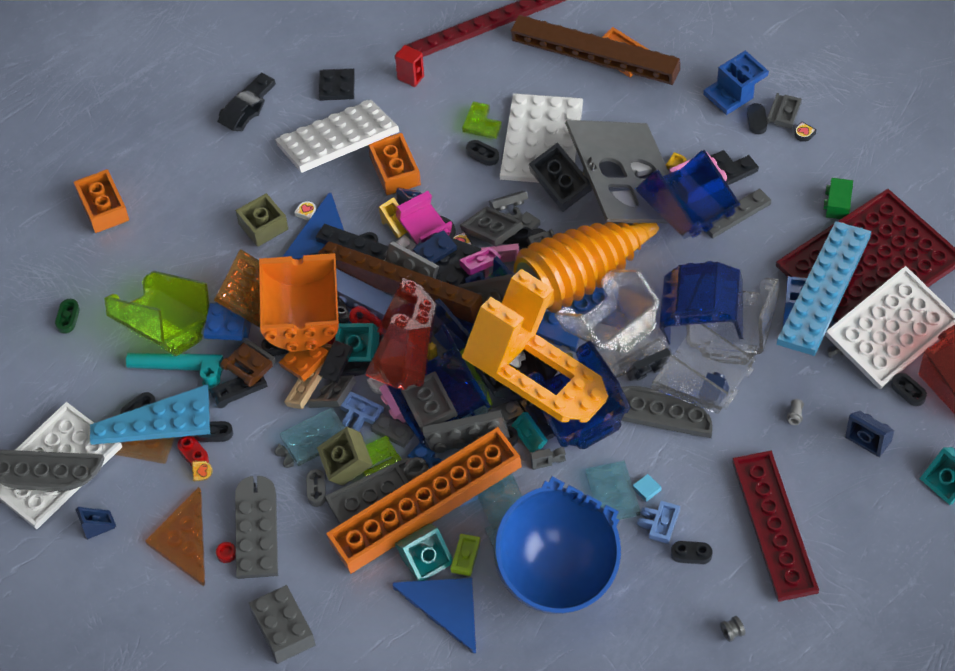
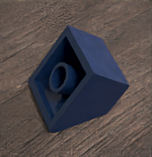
(868, 433)

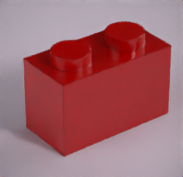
(409, 65)

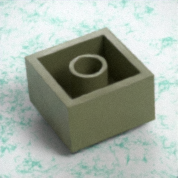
(262, 219)
(344, 456)

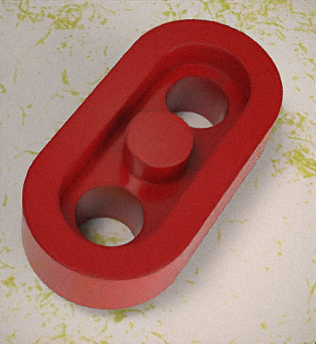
(367, 317)
(191, 450)

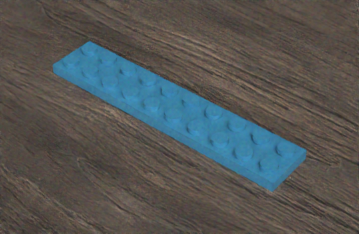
(824, 288)

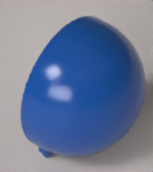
(557, 548)

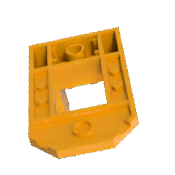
(511, 327)

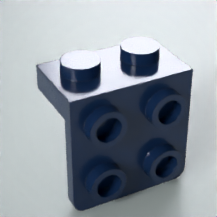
(436, 247)

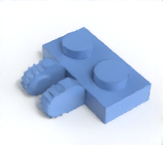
(362, 409)
(663, 523)

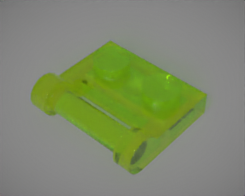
(378, 451)

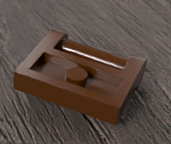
(251, 361)

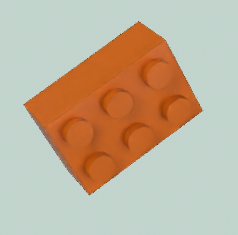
(394, 163)
(101, 201)

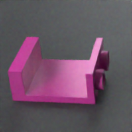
(421, 218)

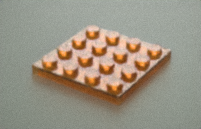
(242, 288)

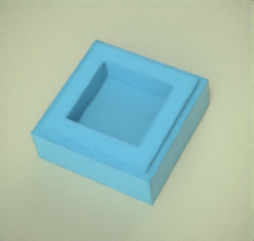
(647, 487)

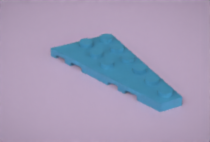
(168, 418)

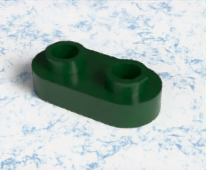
(67, 317)

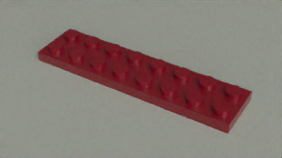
(775, 526)

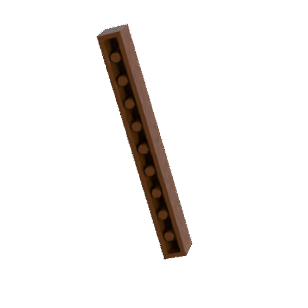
(596, 49)
(387, 277)

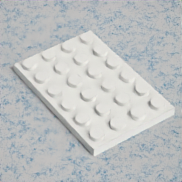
(533, 128)
(336, 135)
(891, 327)
(63, 432)

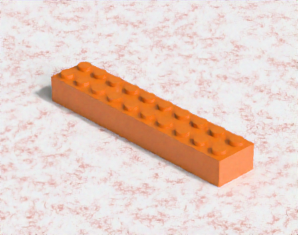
(424, 499)

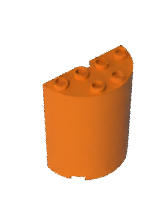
(298, 301)

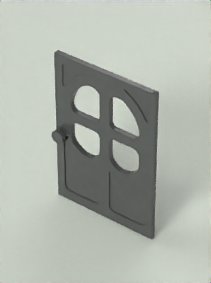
(623, 145)

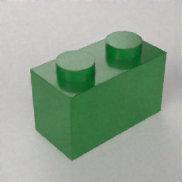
(839, 198)

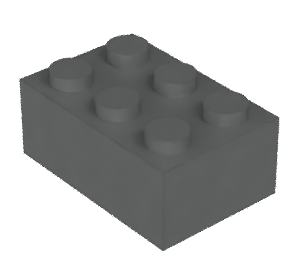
(282, 624)

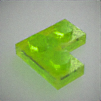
(478, 124)

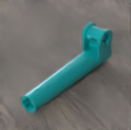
(205, 363)

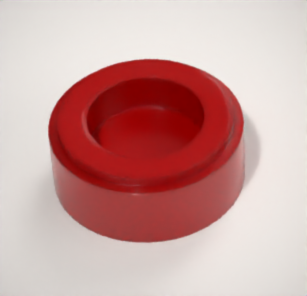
(226, 552)

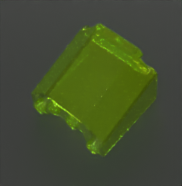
(167, 313)

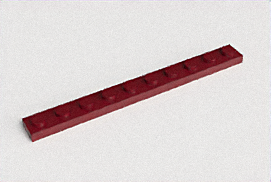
(480, 25)

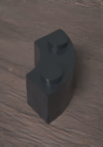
(240, 110)

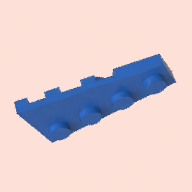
(552, 330)

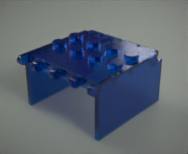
(457, 381)

